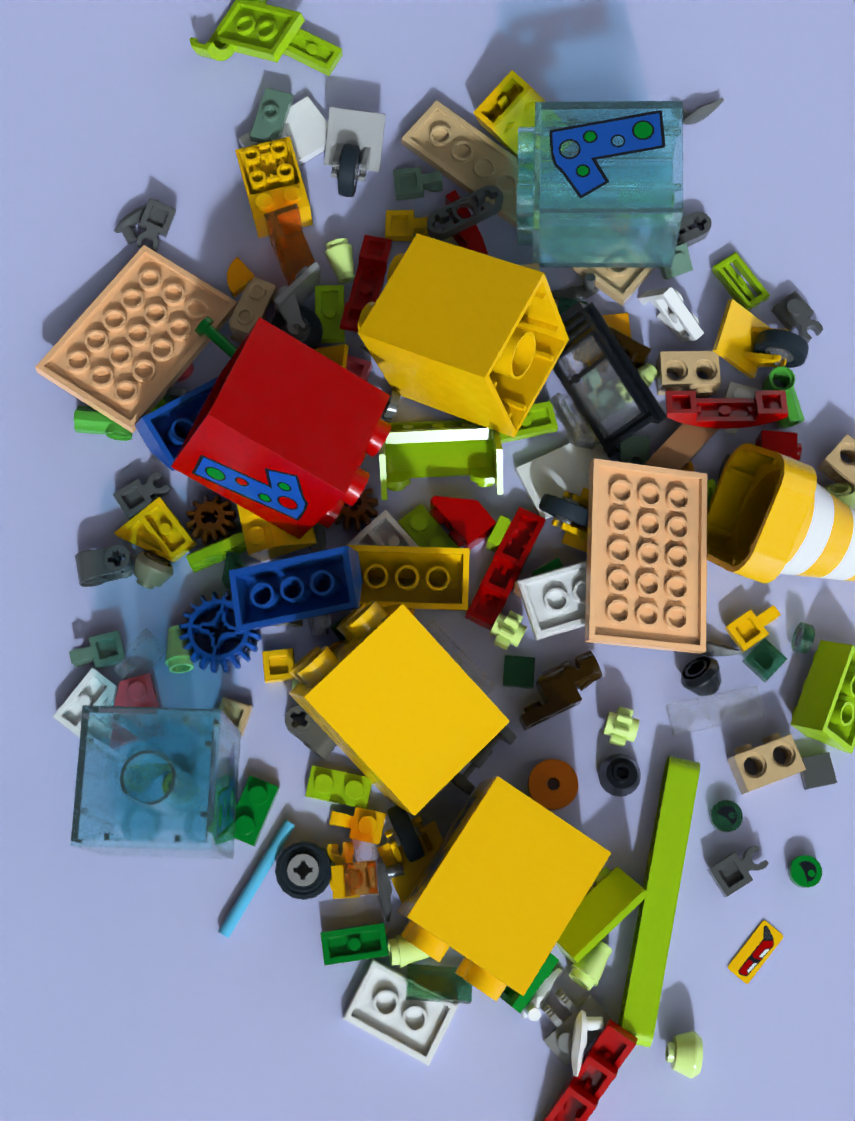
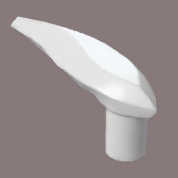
(532, 1009)
(579, 1037)

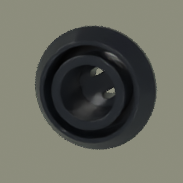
(702, 676)
(611, 778)

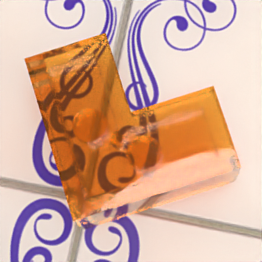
(288, 241)

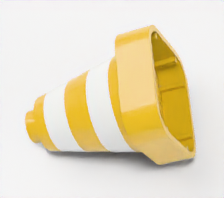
(778, 520)

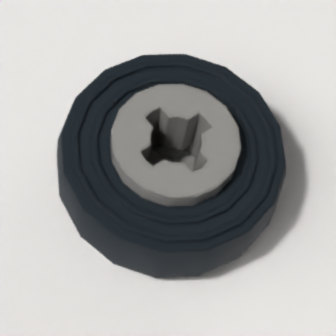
(313, 870)

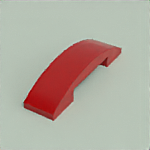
(368, 279)
(726, 412)

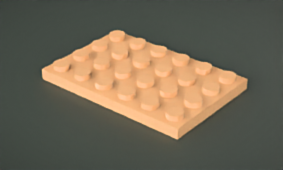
(136, 338)
(646, 557)

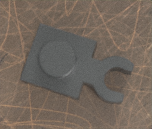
(157, 221)
(796, 313)
(136, 497)
(733, 873)

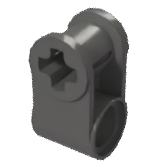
(100, 566)
(311, 735)

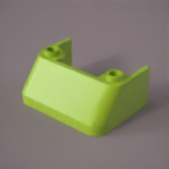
(440, 450)

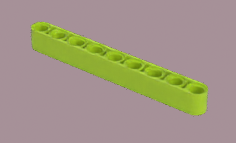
(658, 909)

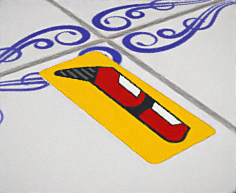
(755, 952)

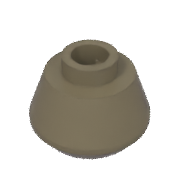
(152, 570)

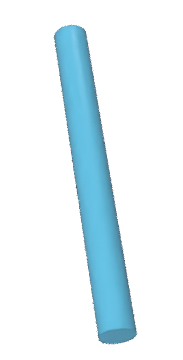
(256, 879)

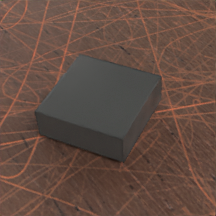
(818, 771)

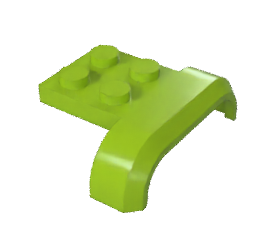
(252, 30)

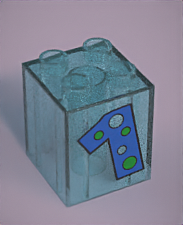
(601, 183)
(156, 782)

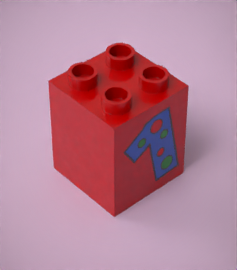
(285, 432)

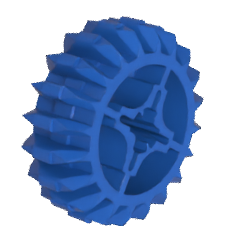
(194, 627)

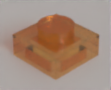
(360, 878)

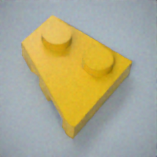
(158, 532)

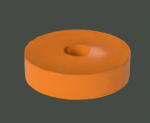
(556, 770)

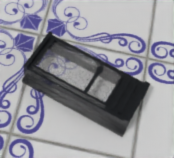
(604, 379)

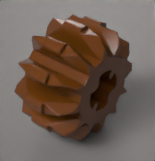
(365, 509)
(215, 510)

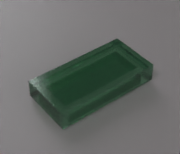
(436, 984)

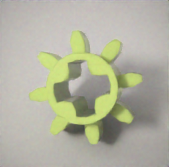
(508, 630)
(621, 726)

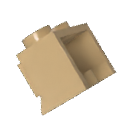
(250, 307)

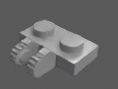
(561, 1037)

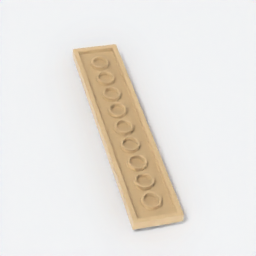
(476, 162)

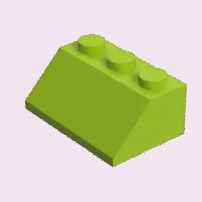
(828, 697)
(600, 912)

